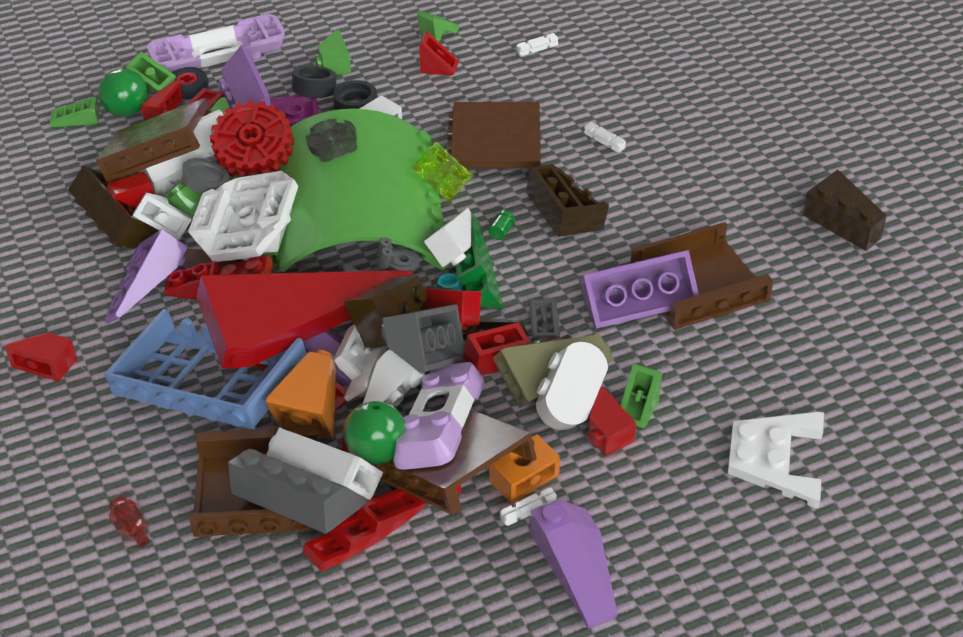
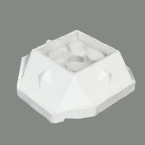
(244, 216)

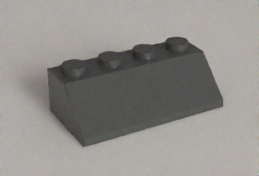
(426, 337)
(292, 491)

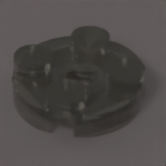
(343, 139)

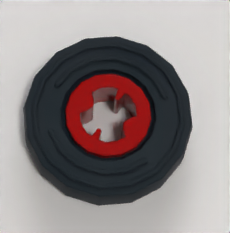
(191, 81)

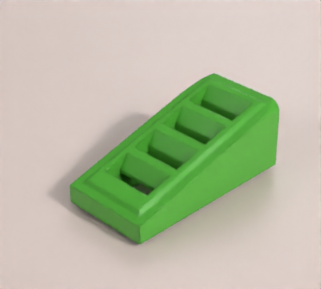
(76, 114)

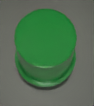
(502, 224)

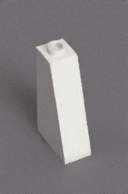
(325, 462)

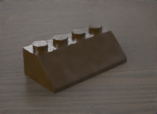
(111, 215)

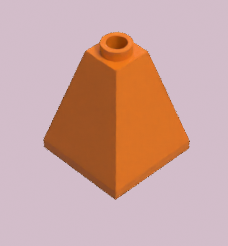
(307, 395)

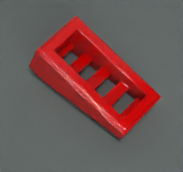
(161, 101)

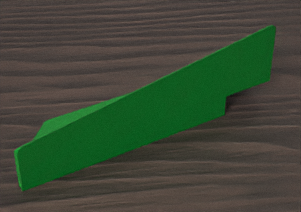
(477, 269)

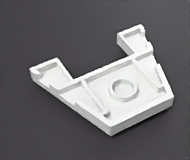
(763, 453)

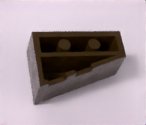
(563, 203)
(845, 211)
(386, 299)

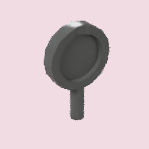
(203, 175)

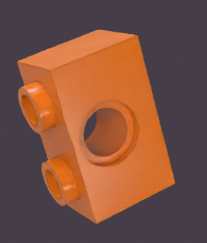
(519, 476)

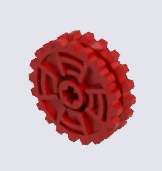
(252, 139)

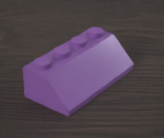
(242, 80)
(638, 288)

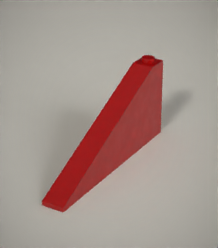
(265, 313)

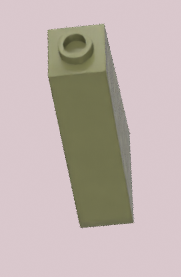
(527, 365)

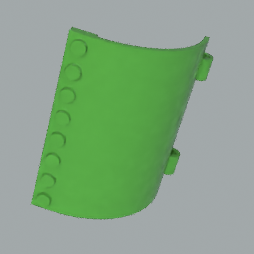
(361, 192)

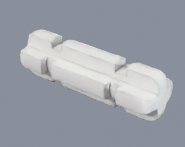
(537, 44)
(604, 137)
(523, 507)

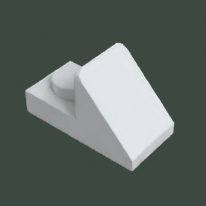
(161, 215)

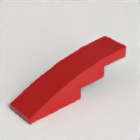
(363, 529)

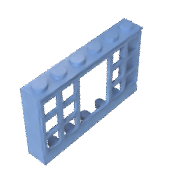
(161, 330)

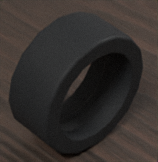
(313, 81)
(352, 90)

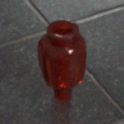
(129, 520)

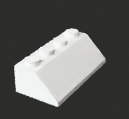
(167, 174)

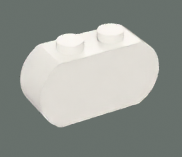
(571, 385)

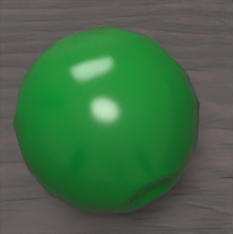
(122, 92)
(373, 431)

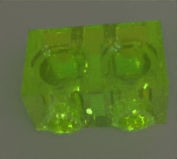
(442, 171)

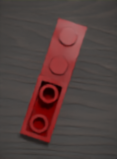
(186, 282)

